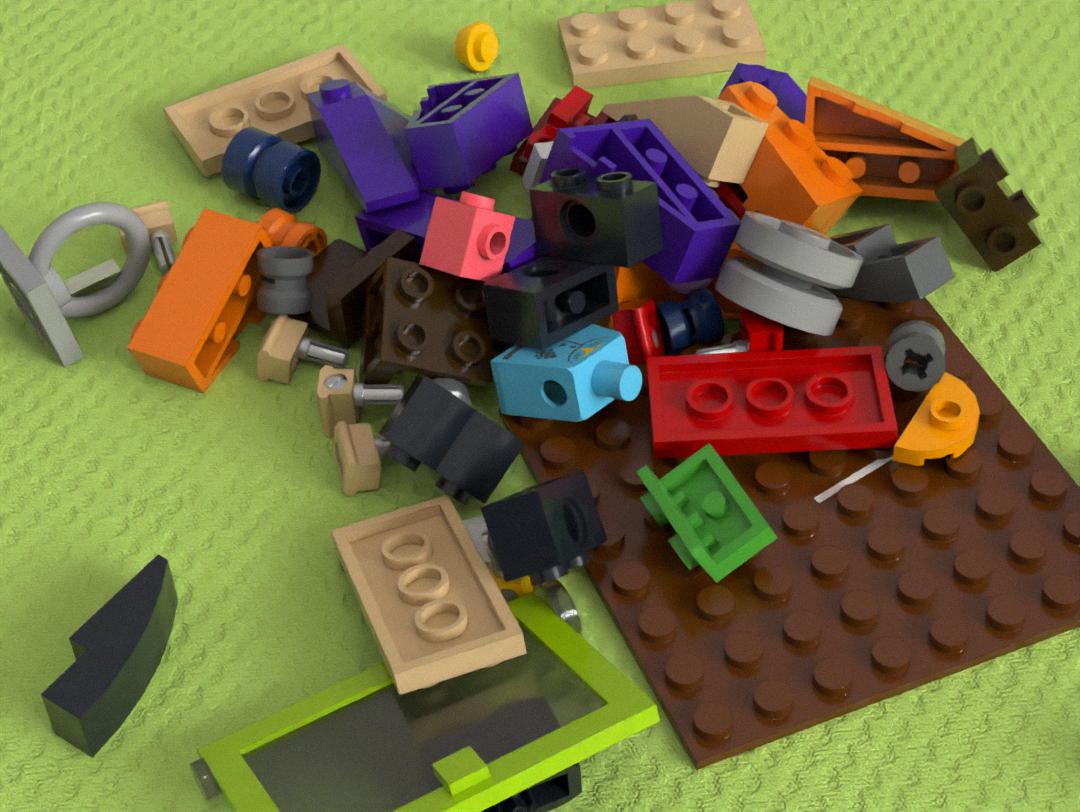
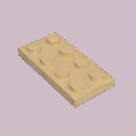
(659, 42)
(266, 101)
(427, 594)

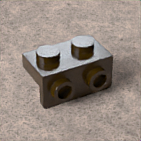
(987, 208)

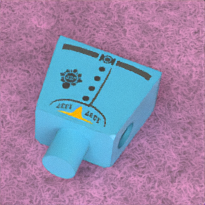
(566, 378)

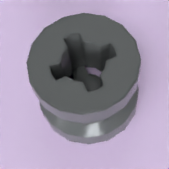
(913, 342)

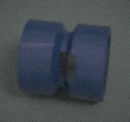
(271, 169)

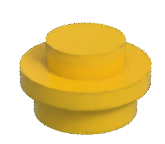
(476, 46)

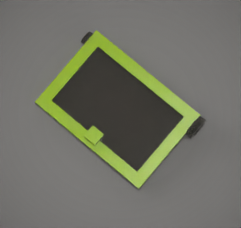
(440, 744)

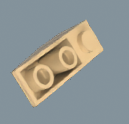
(707, 132)

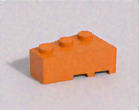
(790, 172)

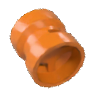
(286, 231)

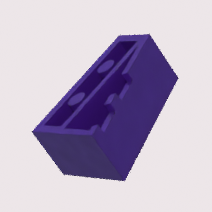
(466, 130)
(693, 219)

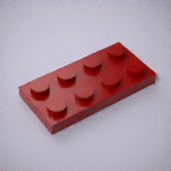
(770, 401)

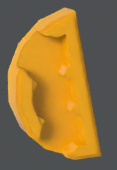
(941, 425)

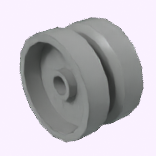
(789, 273)

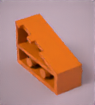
(881, 147)
(202, 303)

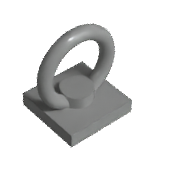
(42, 293)

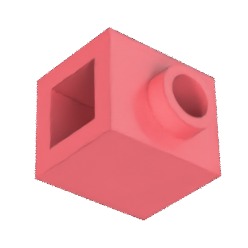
(467, 237)

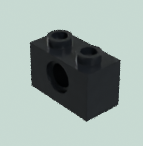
(596, 217)
(549, 300)
(545, 528)

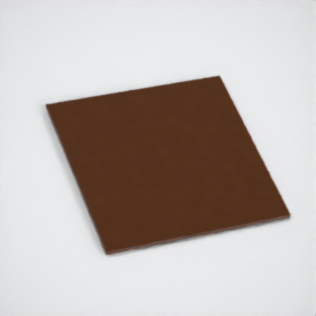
(857, 592)

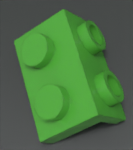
(708, 511)

